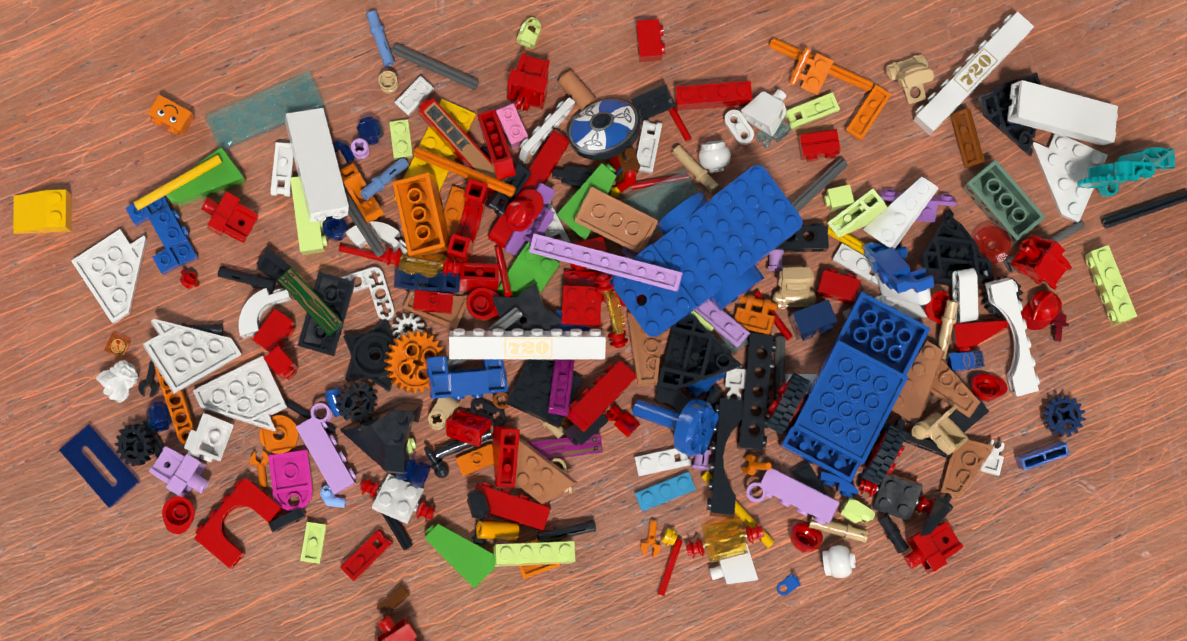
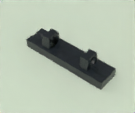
(928, 445)

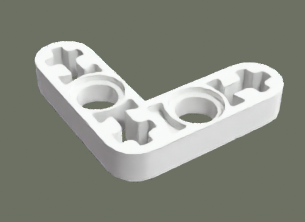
(368, 283)

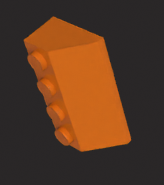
(421, 215)

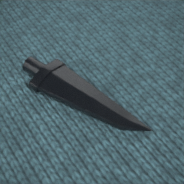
(938, 512)

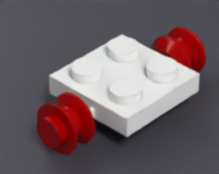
(397, 499)

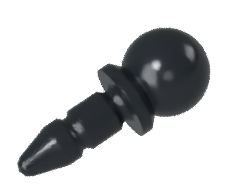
(440, 469)

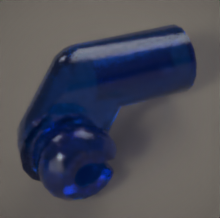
(345, 150)

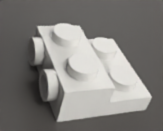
(209, 438)

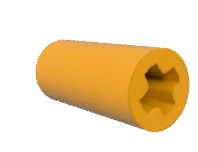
(497, 530)

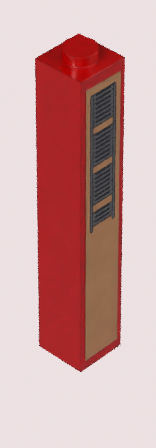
(455, 138)

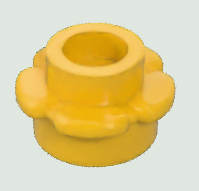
(669, 537)

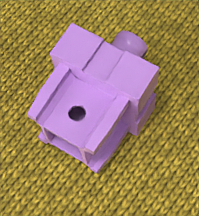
(182, 473)

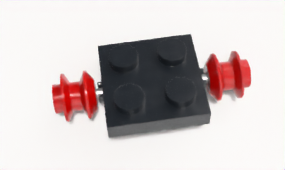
(897, 496)

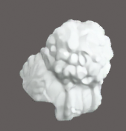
(118, 380)

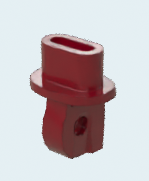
(1059, 322)

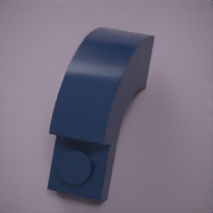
(440, 283)

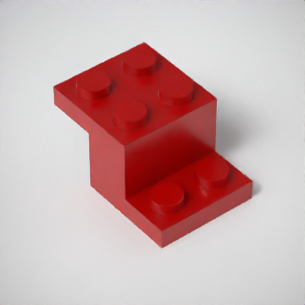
(580, 299)

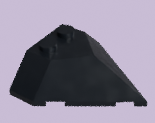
(995, 107)
(952, 251)
(693, 355)
(386, 435)

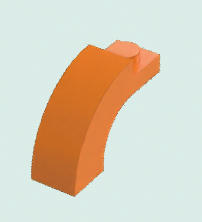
(354, 184)

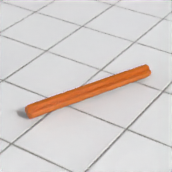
(835, 70)
(464, 171)

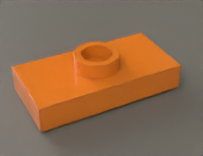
(475, 460)

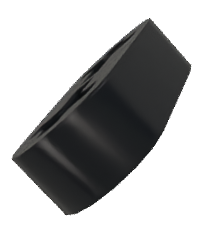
(490, 409)
(287, 520)

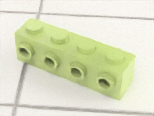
(1110, 285)

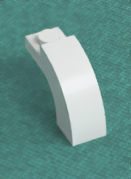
(383, 232)
(255, 307)

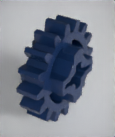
(1069, 415)

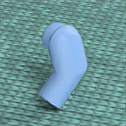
(330, 499)

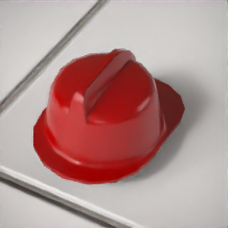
(524, 210)
(1041, 310)

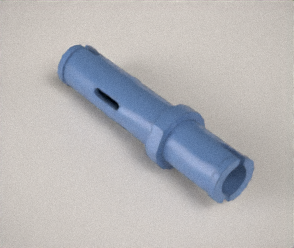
(377, 31)
(378, 183)

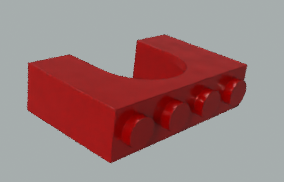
(462, 243)
(213, 535)

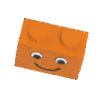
(170, 115)

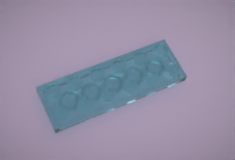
(263, 111)

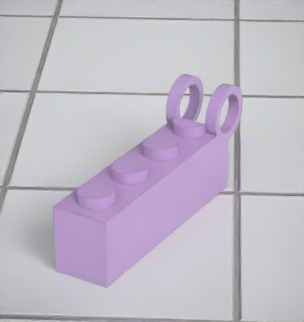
(324, 451)
(797, 494)

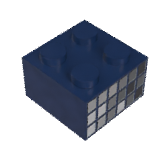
(813, 320)

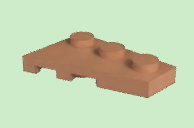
(965, 466)

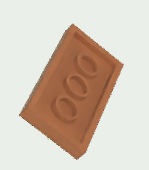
(615, 220)

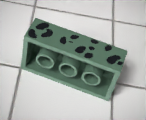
(1004, 201)

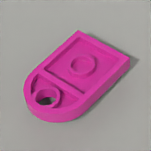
(291, 477)

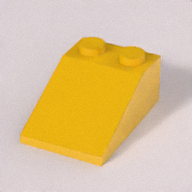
(43, 212)

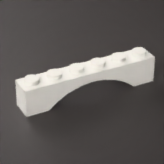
(1021, 375)

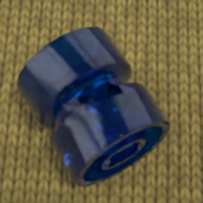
(415, 472)

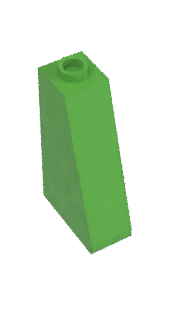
(601, 180)
(211, 182)
(464, 556)

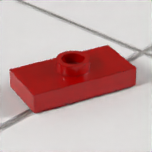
(433, 302)

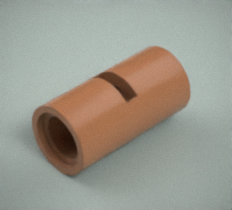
(574, 87)

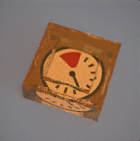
(117, 345)

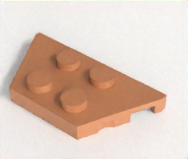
(539, 475)

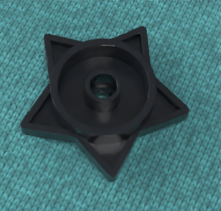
(531, 307)
(362, 349)

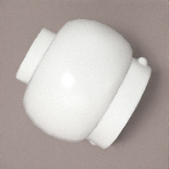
(714, 155)
(838, 561)

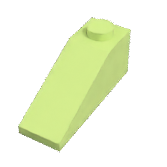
(858, 214)

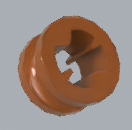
(495, 401)

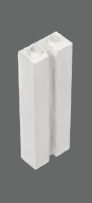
(1062, 113)
(316, 165)

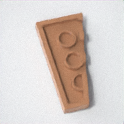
(645, 353)
(919, 383)
(953, 391)

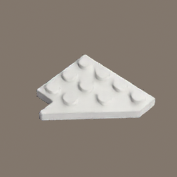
(1062, 167)
(113, 272)
(187, 353)
(244, 395)

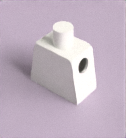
(766, 111)
(735, 569)

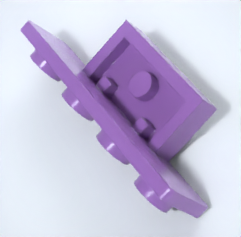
(929, 212)
(520, 239)

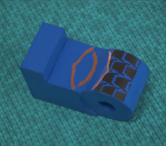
(965, 361)

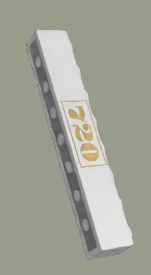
(973, 73)
(527, 344)

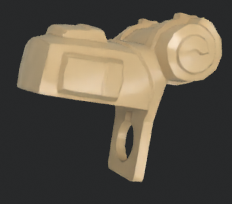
(909, 74)
(795, 287)
(941, 431)

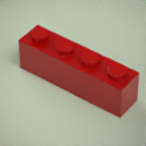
(713, 95)
(496, 144)
(601, 396)
(514, 508)

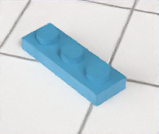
(665, 491)

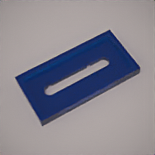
(125, 478)

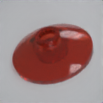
(1001, 239)

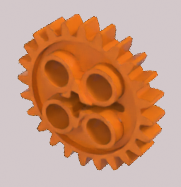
(399, 356)

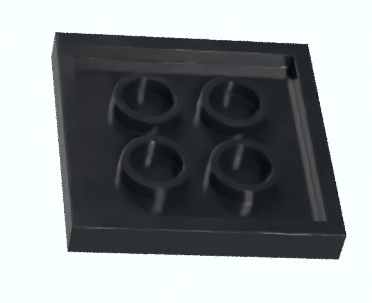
(533, 390)

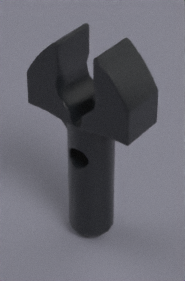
(149, 382)

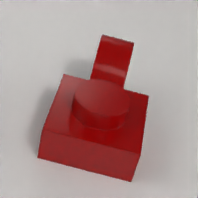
(624, 422)

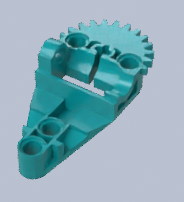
(1128, 168)

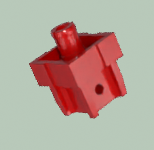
(528, 83)
(227, 216)
(1041, 260)
(930, 549)
(396, 632)

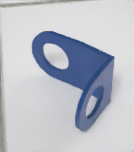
(791, 583)

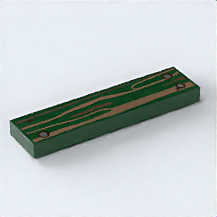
(310, 301)

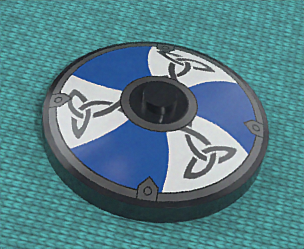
(604, 128)

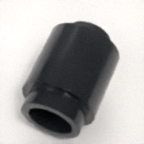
(478, 504)

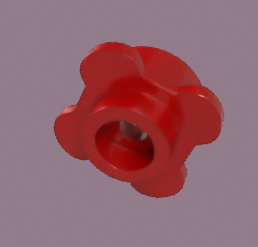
(189, 279)

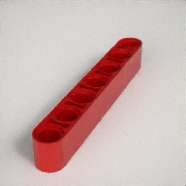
(541, 171)

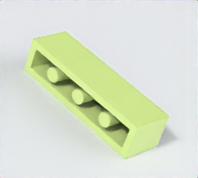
(309, 233)
(534, 553)

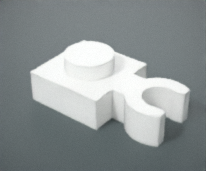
(735, 380)
(994, 461)

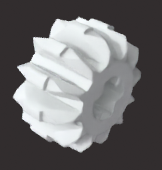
(407, 322)

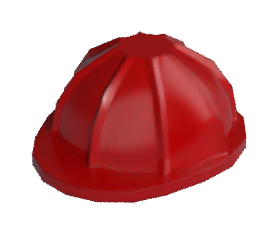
(481, 303)
(936, 306)
(988, 387)
(178, 514)
(806, 538)

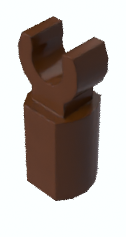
(394, 600)

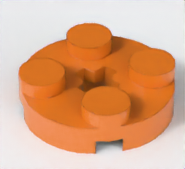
(287, 442)

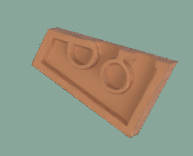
(446, 320)

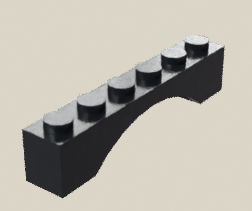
(722, 497)

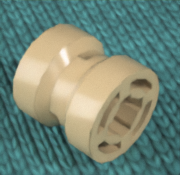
(388, 78)

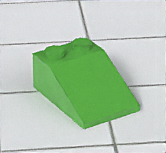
(528, 270)

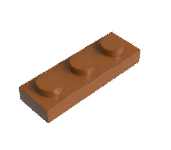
(967, 138)

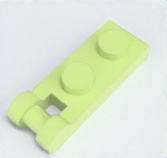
(812, 111)

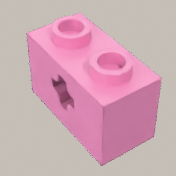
(512, 126)

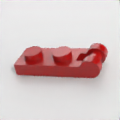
(366, 555)

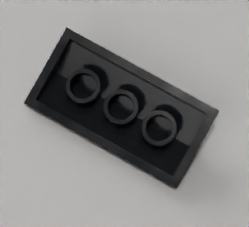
(337, 295)

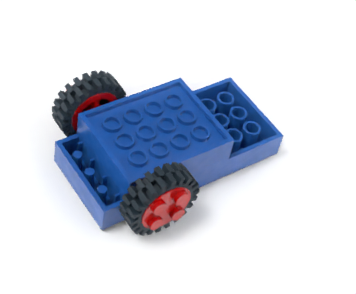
(852, 395)

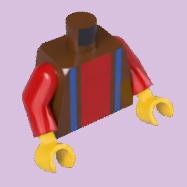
(626, 169)

